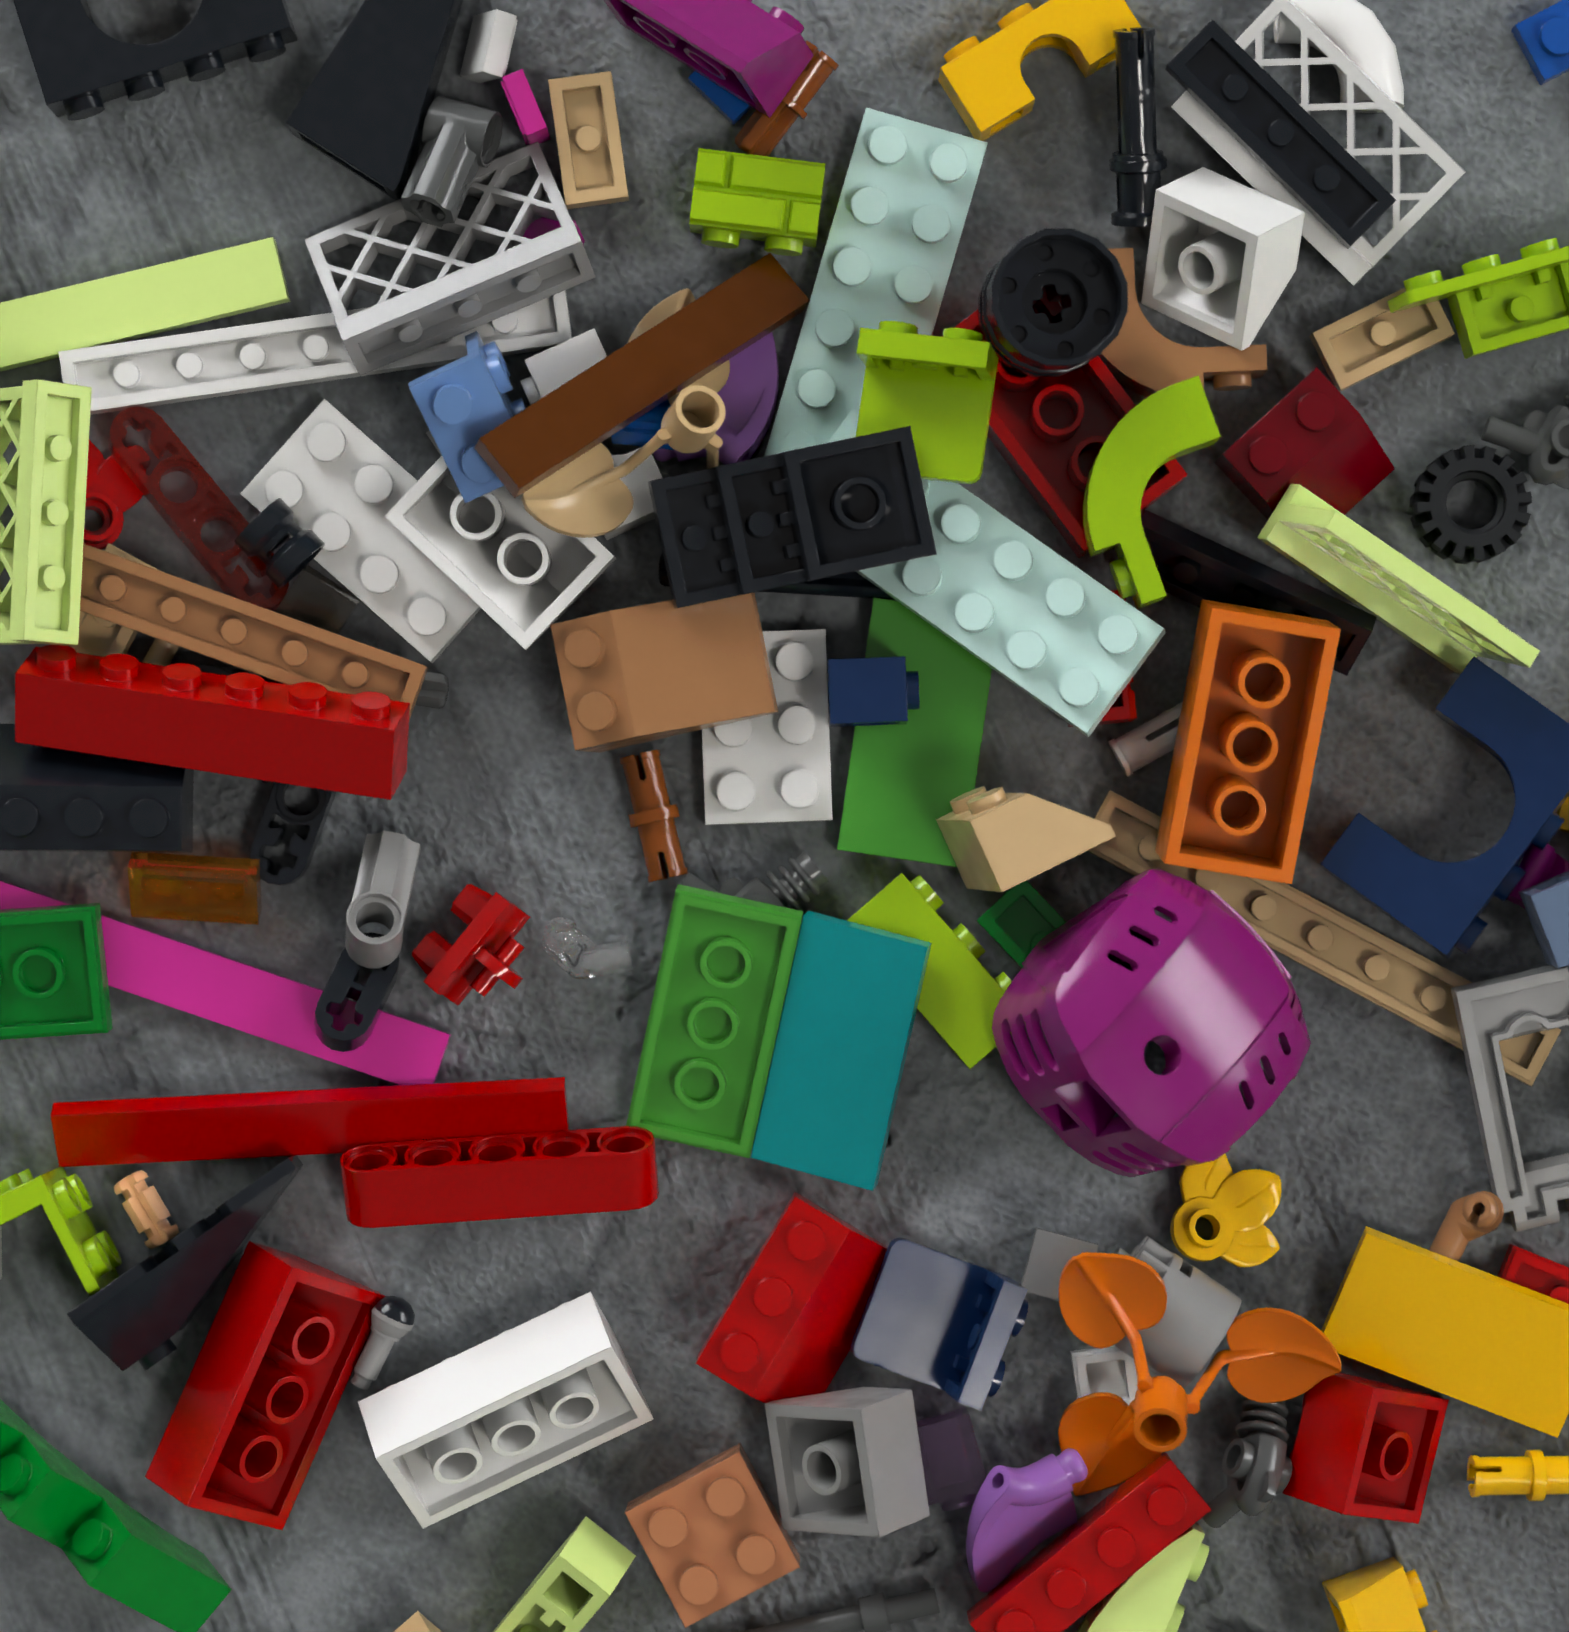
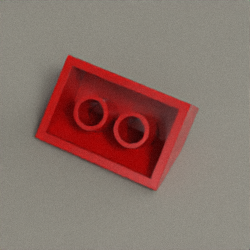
(795, 1306)

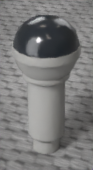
(390, 1321)

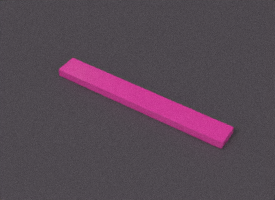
(251, 999)

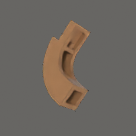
(1150, 362)

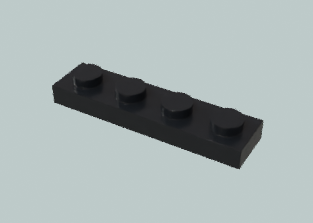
(1280, 134)
(1203, 569)

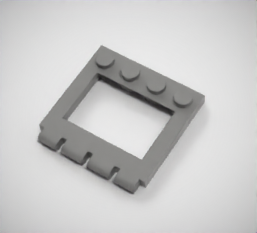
(1496, 1012)

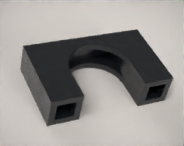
(86, 67)

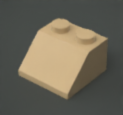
(1014, 836)

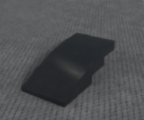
(792, 517)

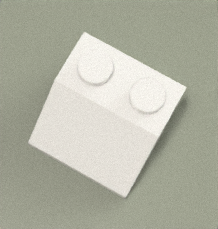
(1219, 255)

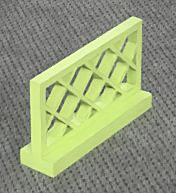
(48, 500)
(1388, 584)

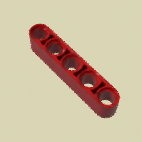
(499, 1176)

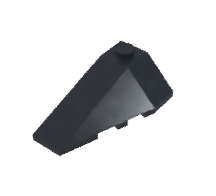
(160, 1295)

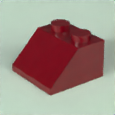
(1309, 441)

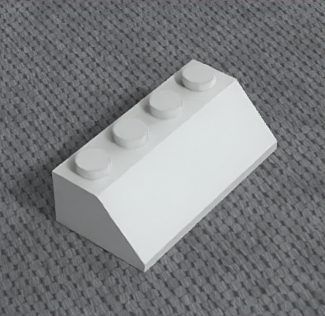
(504, 1410)

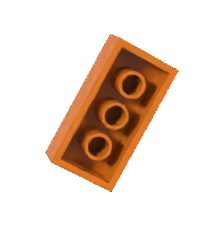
(1247, 741)

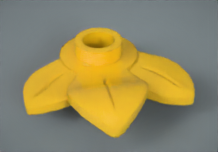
(1234, 1206)

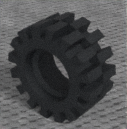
(1507, 492)

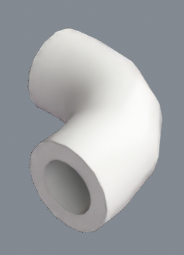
(1359, 36)

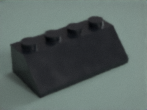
(90, 801)

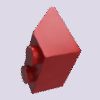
(1366, 1448)

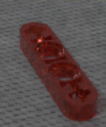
(188, 517)

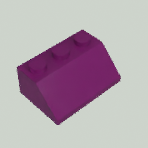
(725, 41)

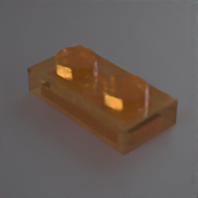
(195, 888)

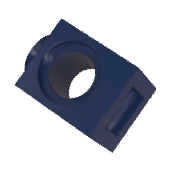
(871, 691)

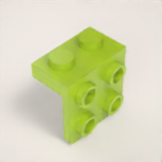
(935, 388)
(65, 1204)

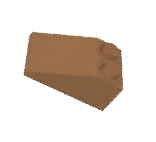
(662, 671)

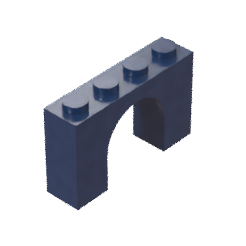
(1446, 898)

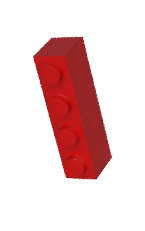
(1094, 1553)

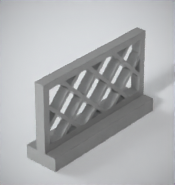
(463, 292)

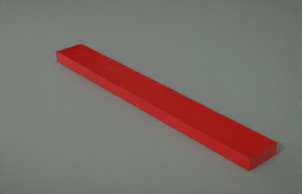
(300, 1120)

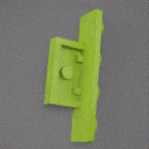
(1500, 302)

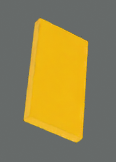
(1454, 1330)

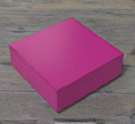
(525, 108)

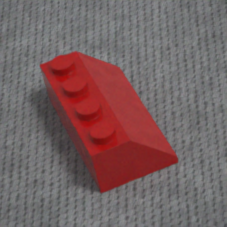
(263, 1388)

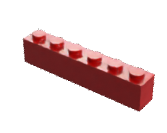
(212, 721)

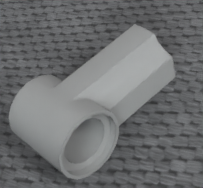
(382, 897)

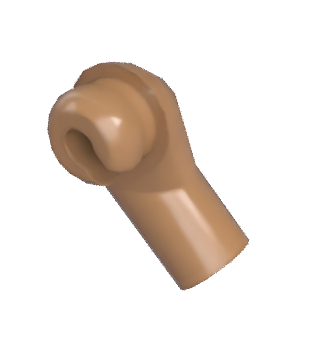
(1465, 1221)

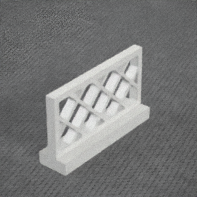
(1362, 255)

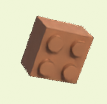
(712, 1535)

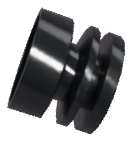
(1071, 271)

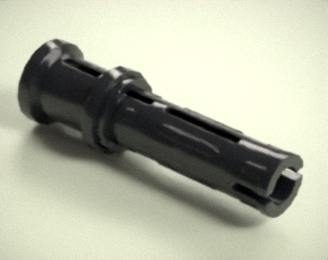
(1138, 160)

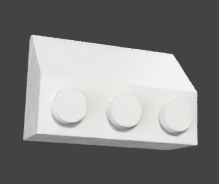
(499, 552)

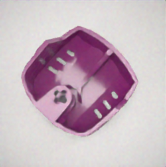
(1199, 992)

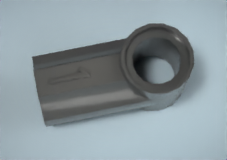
(454, 144)

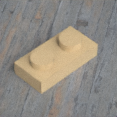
(588, 140)
(1378, 339)

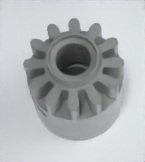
(1194, 1318)

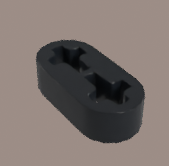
(369, 1000)

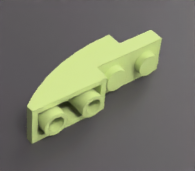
(1151, 1594)

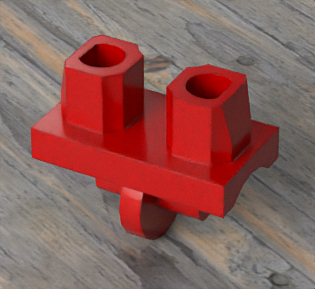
(481, 951)

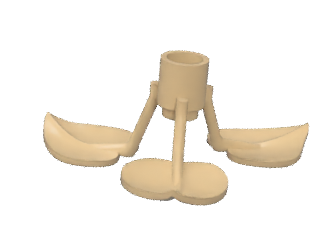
(588, 494)

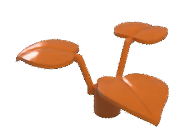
(1114, 1296)

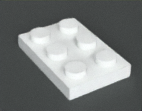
(777, 762)

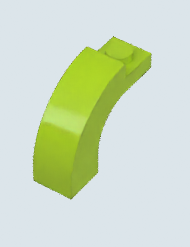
(1147, 437)

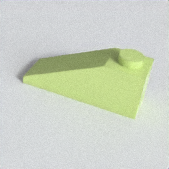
(571, 1583)

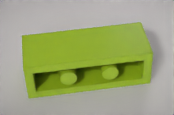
(956, 989)

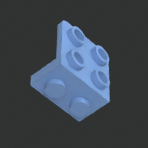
(463, 405)

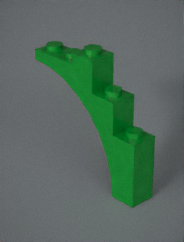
(101, 1534)

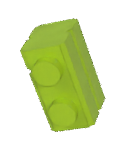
(756, 200)

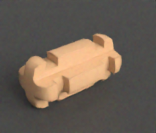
(146, 1209)

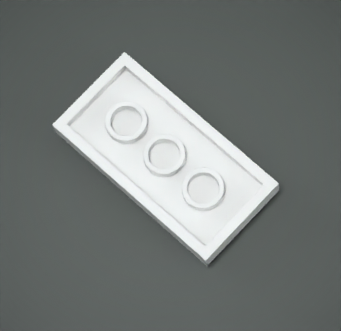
(341, 492)

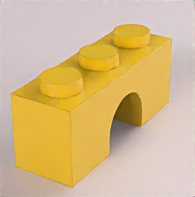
(987, 77)

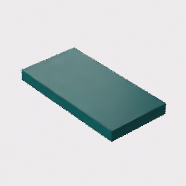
(840, 1050)

